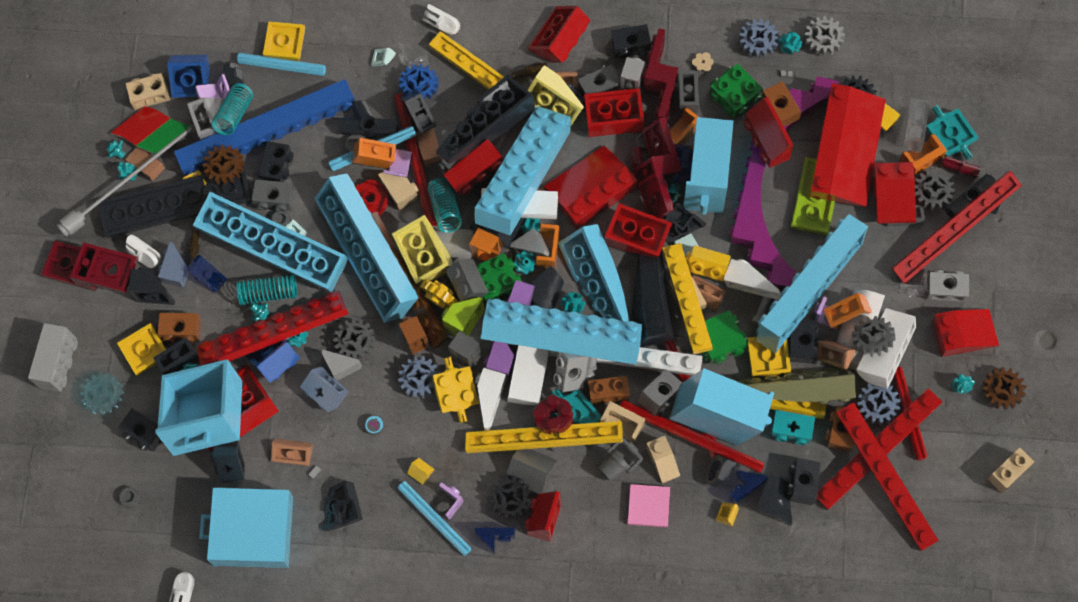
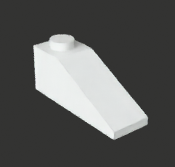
(746, 278)
(490, 390)

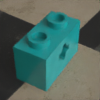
(802, 424)

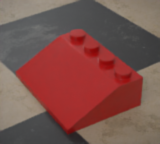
(592, 186)
(255, 402)

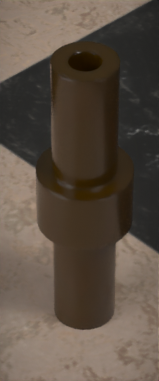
(528, 71)
(193, 246)

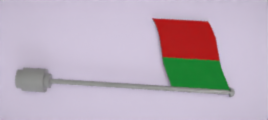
(146, 130)

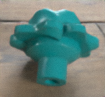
(115, 149)
(125, 170)
(524, 262)
(259, 311)
(298, 339)
(962, 384)

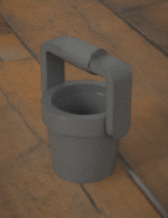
(615, 465)

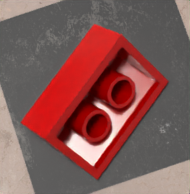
(559, 33)
(614, 112)
(768, 133)
(474, 168)

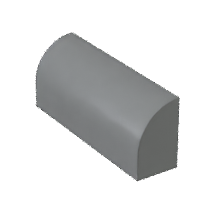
(455, 242)

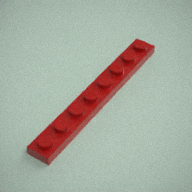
(956, 226)
(888, 440)
(887, 476)

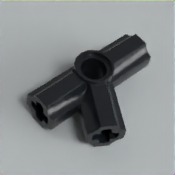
(364, 118)
(974, 190)

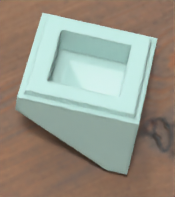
(382, 56)

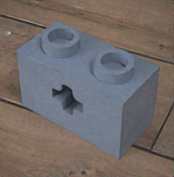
(324, 389)

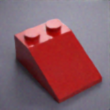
(894, 192)
(637, 231)
(964, 331)
(544, 515)

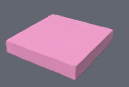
(649, 505)

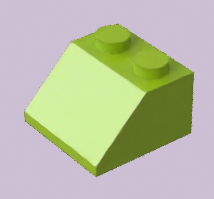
(463, 316)

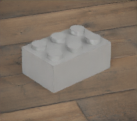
(53, 358)

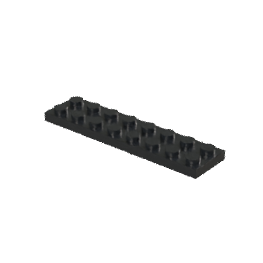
(167, 203)

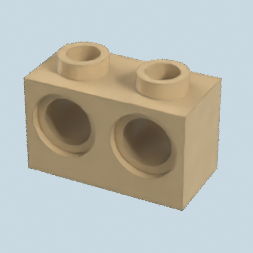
(149, 95)
(1010, 470)

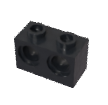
(418, 111)
(272, 163)

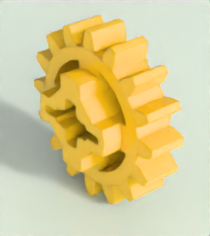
(438, 293)

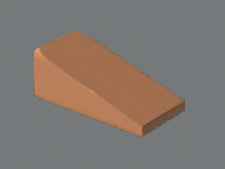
(428, 146)
(139, 157)

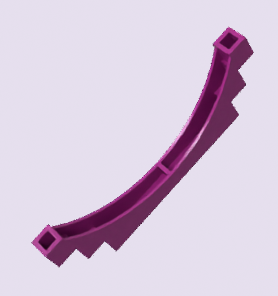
(750, 224)

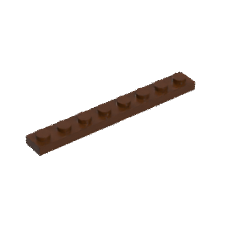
(421, 308)

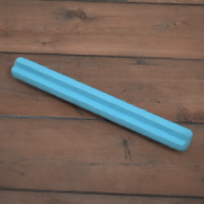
(282, 64)
(394, 138)
(434, 518)

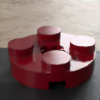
(553, 405)

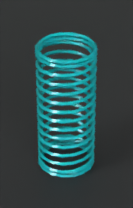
(228, 99)
(454, 205)
(242, 290)

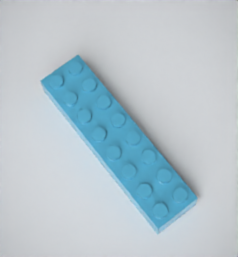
(522, 170)
(270, 242)
(366, 248)
(811, 283)
(561, 331)

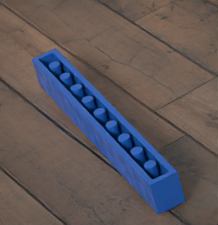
(270, 125)

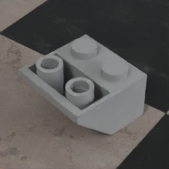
(203, 112)

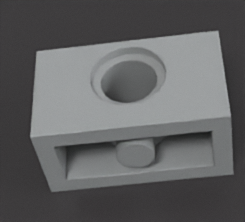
(632, 73)
(938, 292)
(570, 371)

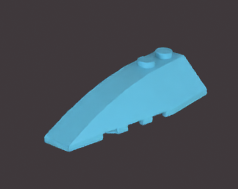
(595, 270)

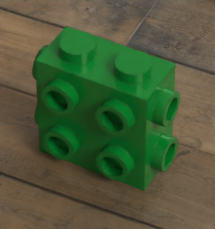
(735, 91)
(498, 277)
(725, 338)

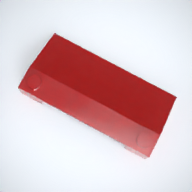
(848, 146)

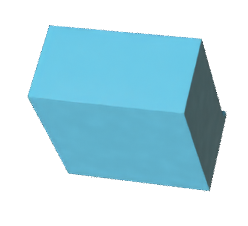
(710, 166)
(200, 407)
(722, 407)
(249, 528)

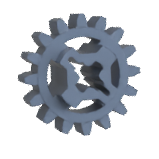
(759, 38)
(411, 378)
(886, 405)

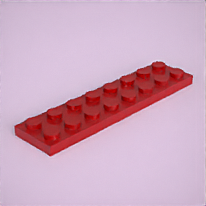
(273, 330)

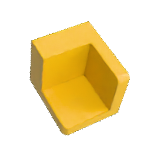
(890, 117)

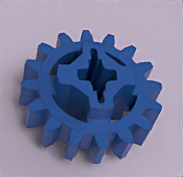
(428, 81)

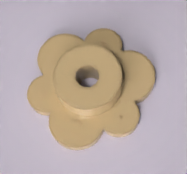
(706, 58)

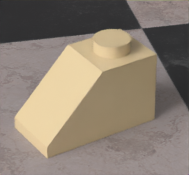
(399, 189)
(663, 459)

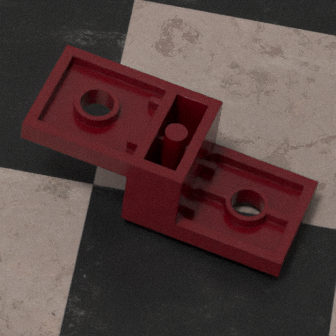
(660, 78)
(657, 169)
(89, 266)

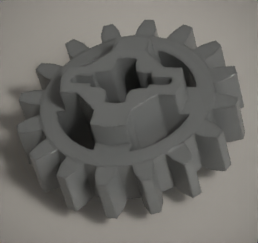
(941, 188)
(362, 336)
(873, 336)

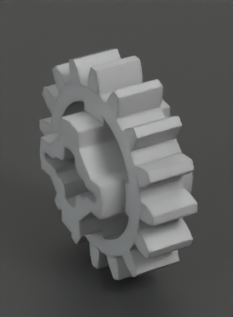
(824, 31)

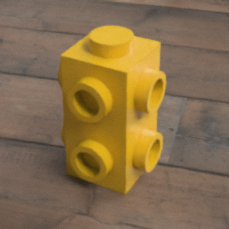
(708, 263)

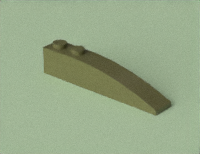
(811, 386)

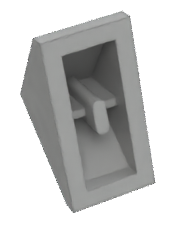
(532, 243)
(341, 365)

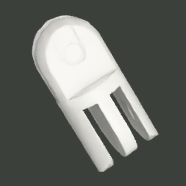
(441, 20)
(144, 253)
(182, 588)

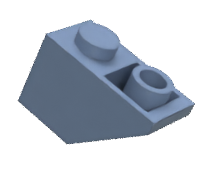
(173, 268)

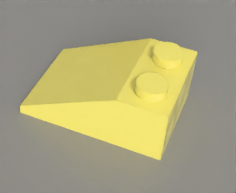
(554, 94)
(422, 250)

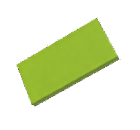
(811, 213)

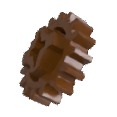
(223, 164)
(1010, 384)

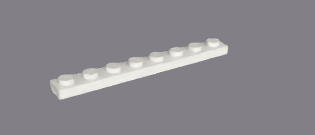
(660, 361)

